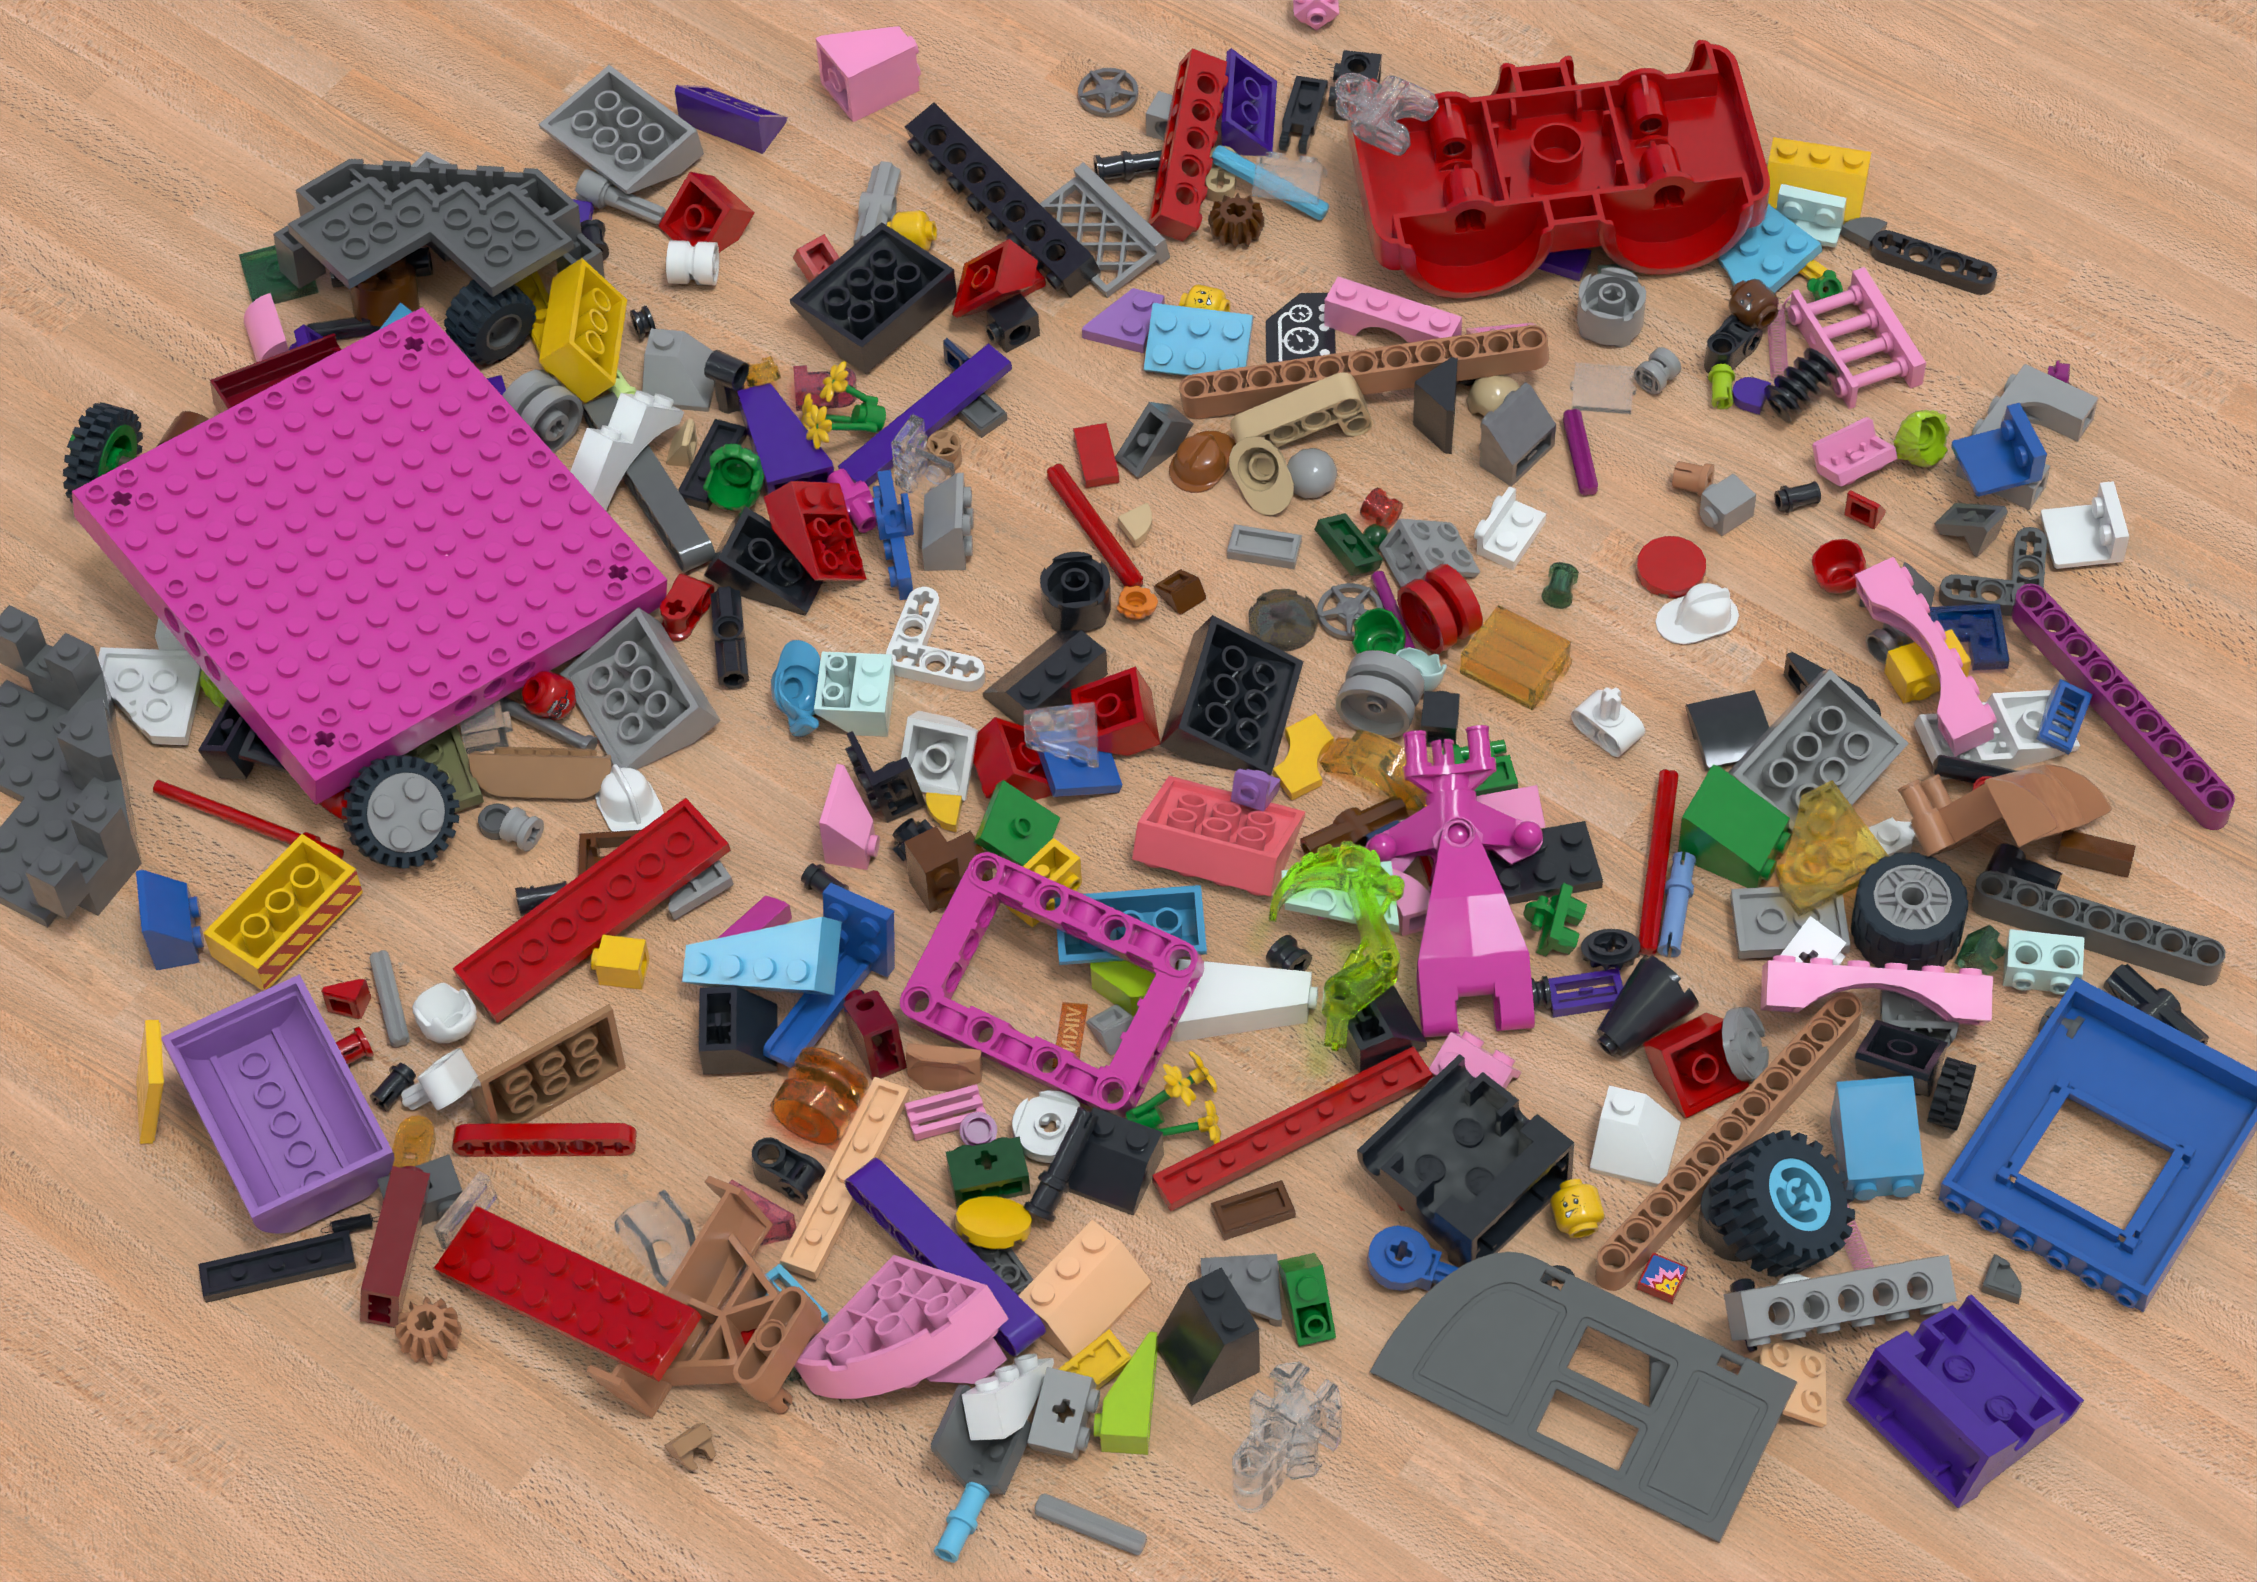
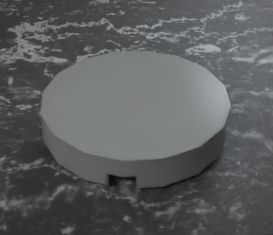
(1743, 1043)

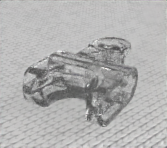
(1379, 106)

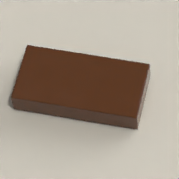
(1253, 1210)

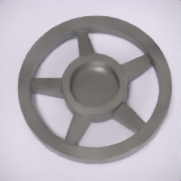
(1108, 92)
(1347, 609)

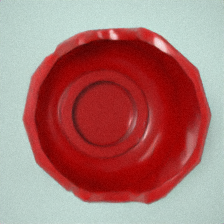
(1837, 564)

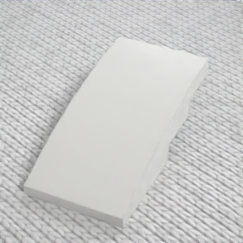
(2014, 733)

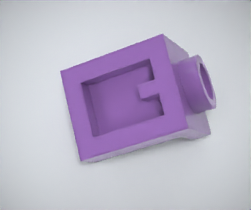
(1254, 788)

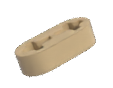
(1219, 174)

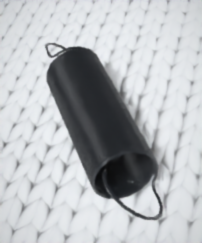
(352, 1223)

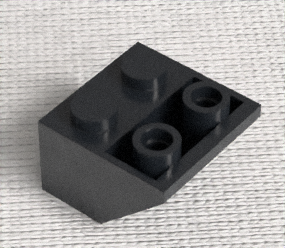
(735, 1030)
(1382, 1030)

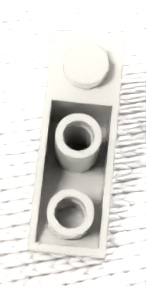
(1004, 1401)

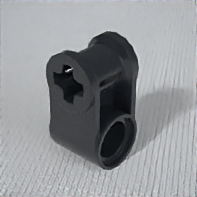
(1731, 344)
(790, 1174)

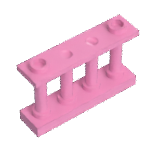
(1876, 316)

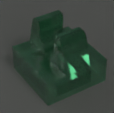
(1978, 948)

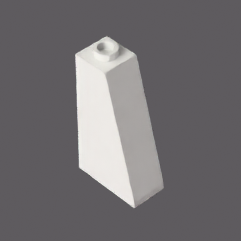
(1244, 1000)

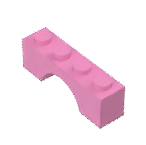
(1358, 306)

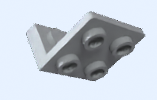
(1421, 545)

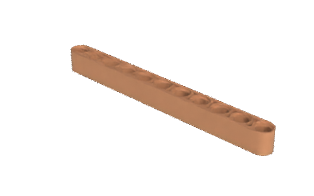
(1372, 368)
(1715, 1149)

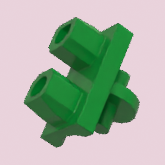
(1551, 919)

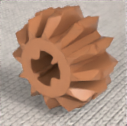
(414, 1325)

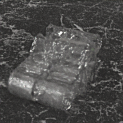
(1285, 1436)

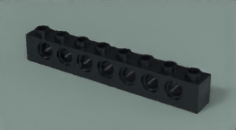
(936, 127)

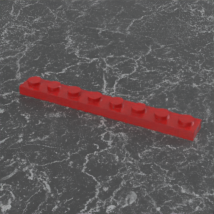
(1291, 1128)

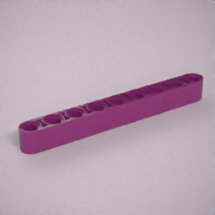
(2123, 720)

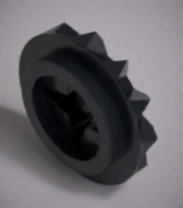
(1597, 945)

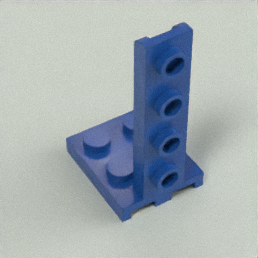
(864, 947)

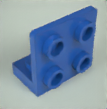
(2003, 455)

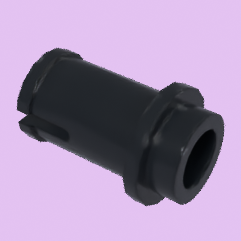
(1797, 496)
(818, 879)
(392, 1087)

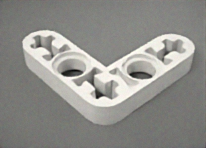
(917, 648)

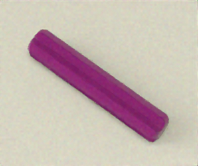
(1580, 452)

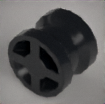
(1287, 955)

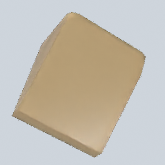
(683, 445)

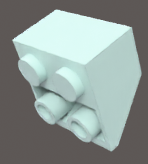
(856, 692)

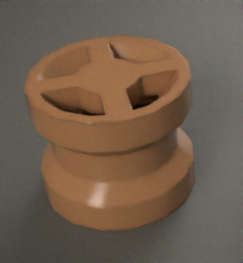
(946, 442)

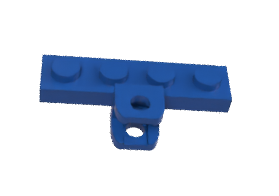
(893, 524)

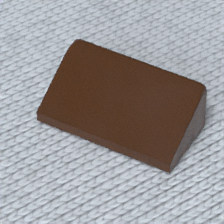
(2096, 853)

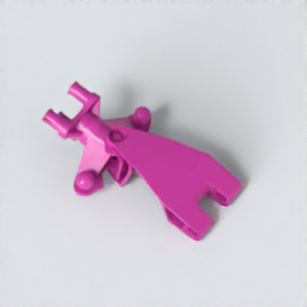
(1469, 928)

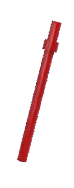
(236, 816)

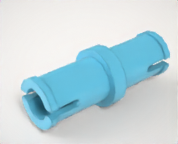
(961, 1522)

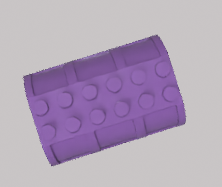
(281, 1107)

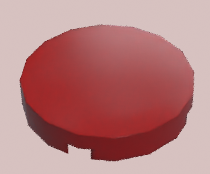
(1670, 566)

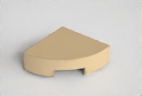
(1136, 523)

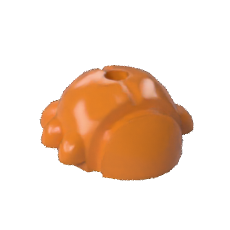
(1136, 602)

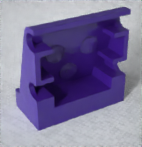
(1962, 1398)

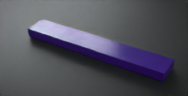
(935, 408)

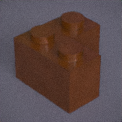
(939, 865)

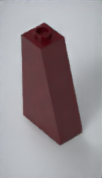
(394, 1246)

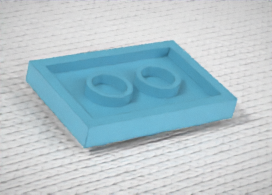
(1196, 340)

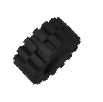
(1951, 1093)

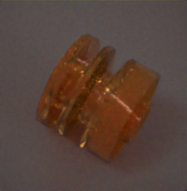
(819, 1096)

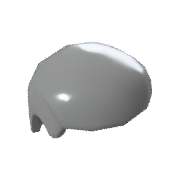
(1312, 473)

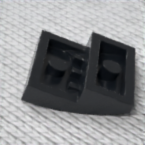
(1726, 727)

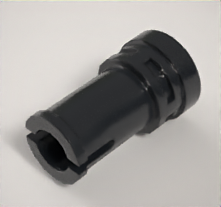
(531, 897)

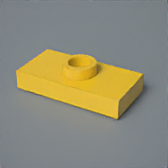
(1100, 1359)

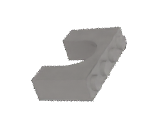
(2046, 403)

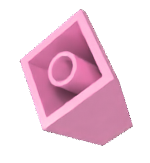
(868, 68)

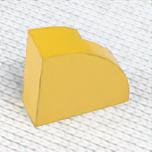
(945, 809)

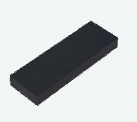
(717, 436)

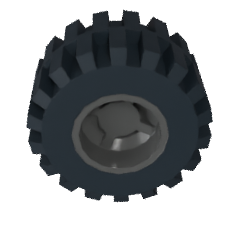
(488, 325)

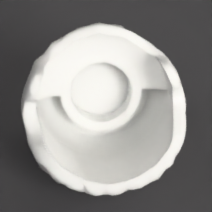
(444, 1013)

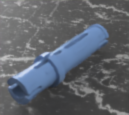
(1678, 892)

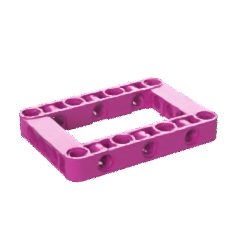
(1077, 915)

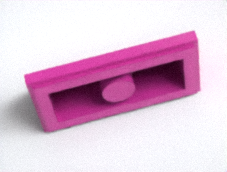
(764, 914)

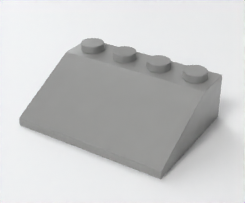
(624, 132)
(639, 693)
(1817, 740)

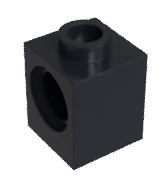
(1012, 323)
(1440, 716)

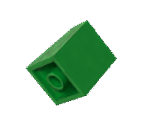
(1733, 830)

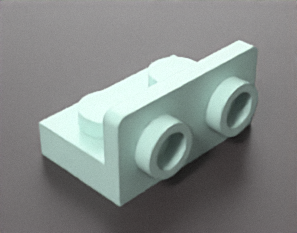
(1814, 212)

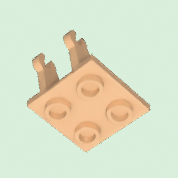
(1801, 1365)

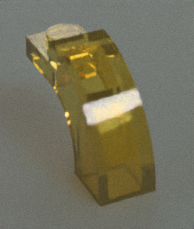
(1376, 761)

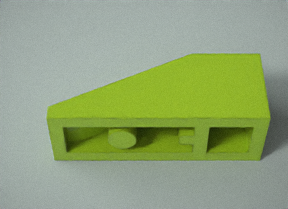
(1128, 1405)

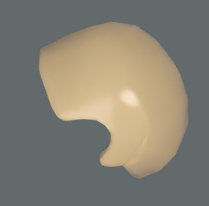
(1489, 393)

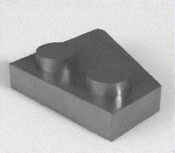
(1254, 1280)

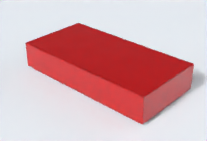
(1096, 455)

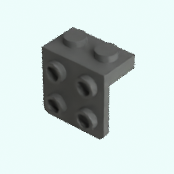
(977, 1461)

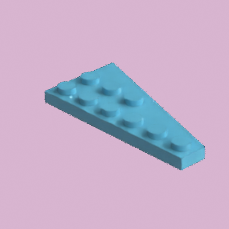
(1770, 252)

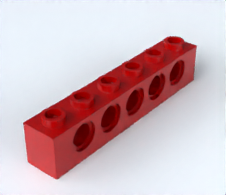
(1190, 122)

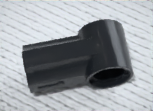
(728, 377)
(2013, 861)

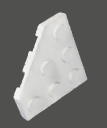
(154, 690)

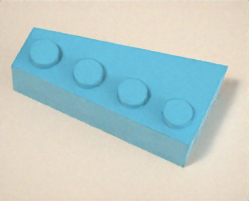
(777, 958)

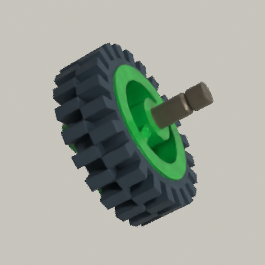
(102, 443)

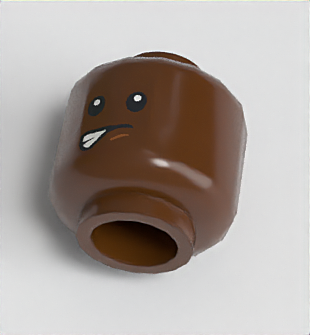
(1753, 303)

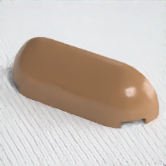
(540, 772)

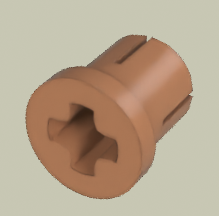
(1693, 477)

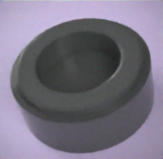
(491, 820)

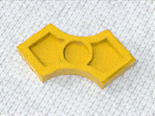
(1307, 744)

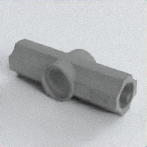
(880, 200)

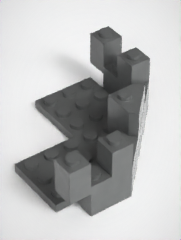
(482, 219)
(65, 764)

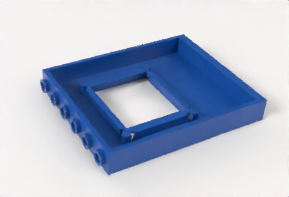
(2140, 1079)

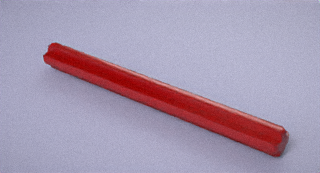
(1658, 862)

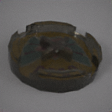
(1283, 619)

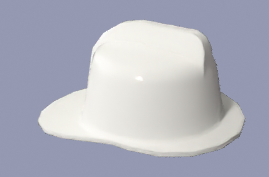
(1697, 615)
(627, 800)

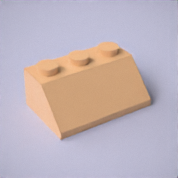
(1085, 1289)

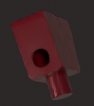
(870, 1016)

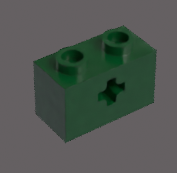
(1006, 1173)

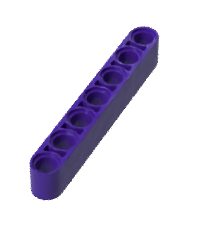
(937, 1246)

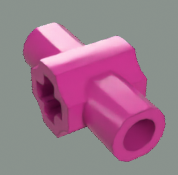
(857, 500)

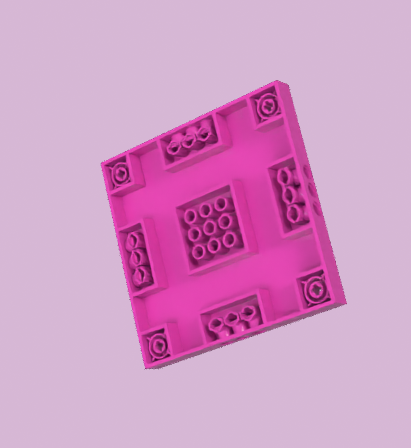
(368, 552)

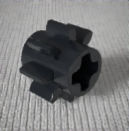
(906, 831)

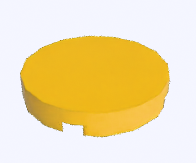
(993, 1222)

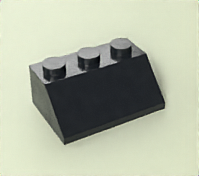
(1049, 675)

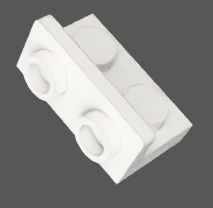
(1508, 530)

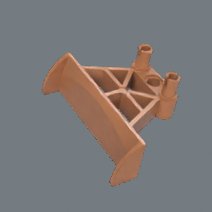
(2030, 801)
(704, 1282)

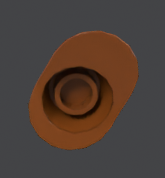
(1201, 461)

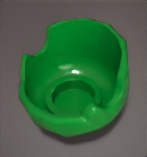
(1378, 631)

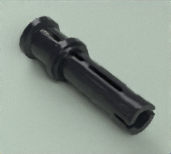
(1126, 165)
(1055, 1180)

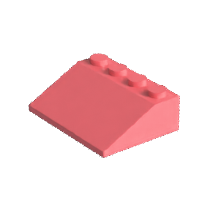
(1215, 839)

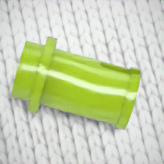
(1721, 378)

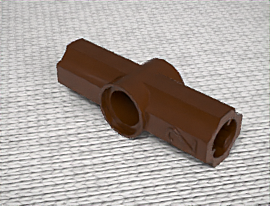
(1355, 825)

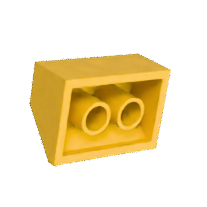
(1819, 169)

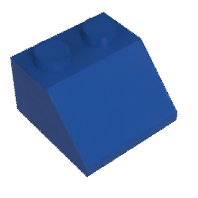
(169, 920)

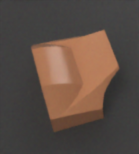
(943, 1067)

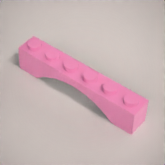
(1891, 600)
(1952, 996)

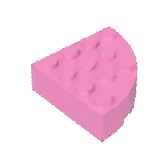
(899, 1331)

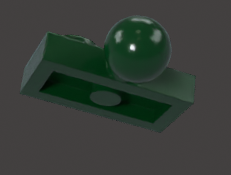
(1351, 547)

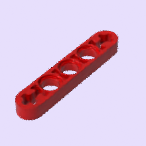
(544, 1139)

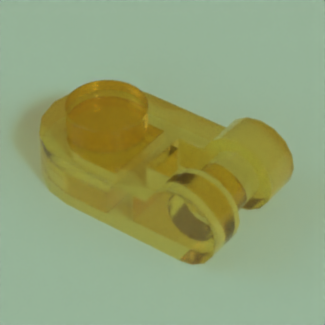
(762, 372)
(414, 1137)

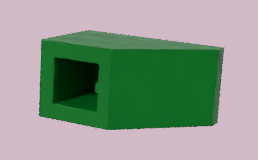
(1307, 1298)

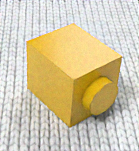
(621, 962)

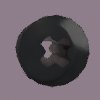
(1799, 382)

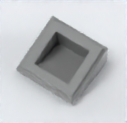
(1109, 1026)

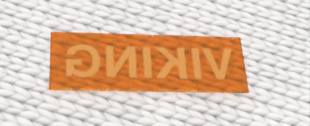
(1071, 1028)

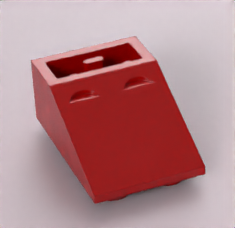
(816, 529)

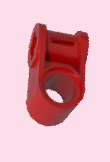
(685, 606)

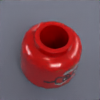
(549, 695)

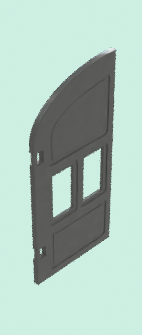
(1501, 1344)

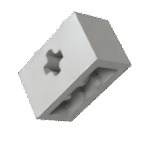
(1058, 1392)

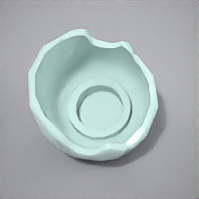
(1427, 665)

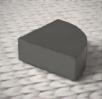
(1862, 230)
(2002, 1281)

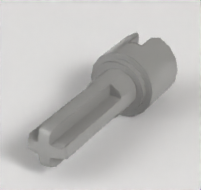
(601, 192)

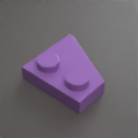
(1125, 321)

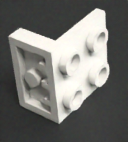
(2087, 532)

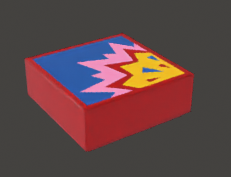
(1662, 1278)

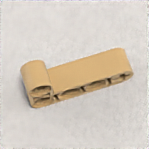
(1307, 411)

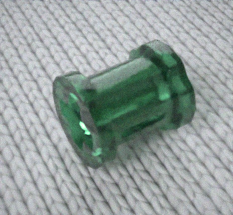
(1560, 585)

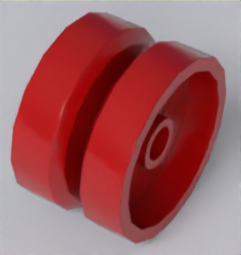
(1440, 609)

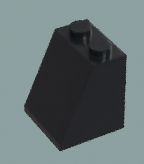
(1210, 1338)

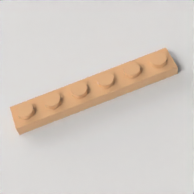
(831, 1200)

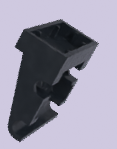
(1468, 1162)

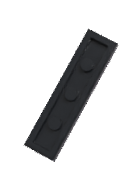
(277, 1266)

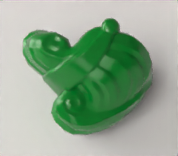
(734, 477)

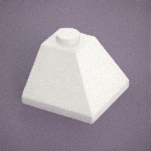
(939, 752)
(1634, 1138)

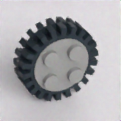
(400, 811)

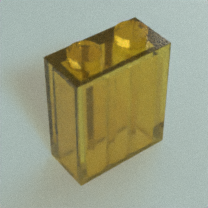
(1516, 658)

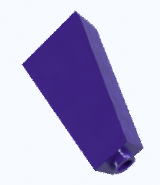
(780, 439)

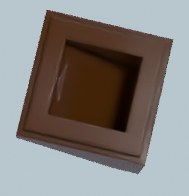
(1181, 591)

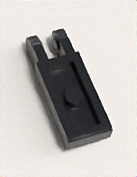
(1303, 111)

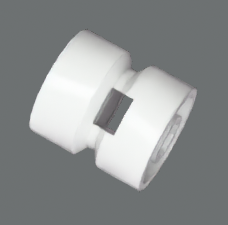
(691, 262)

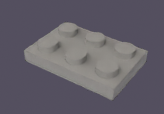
(1768, 922)

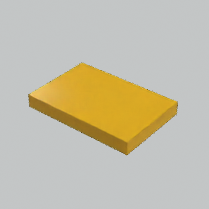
(149, 1081)

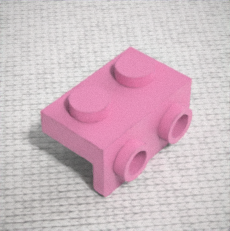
(1852, 453)
(1477, 1060)

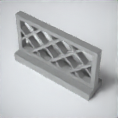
(1122, 219)

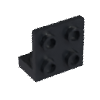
(889, 789)

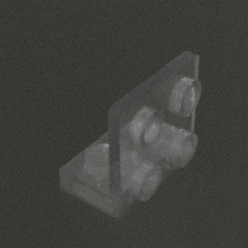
(1288, 179)
(914, 467)

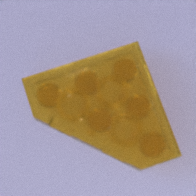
(1826, 850)

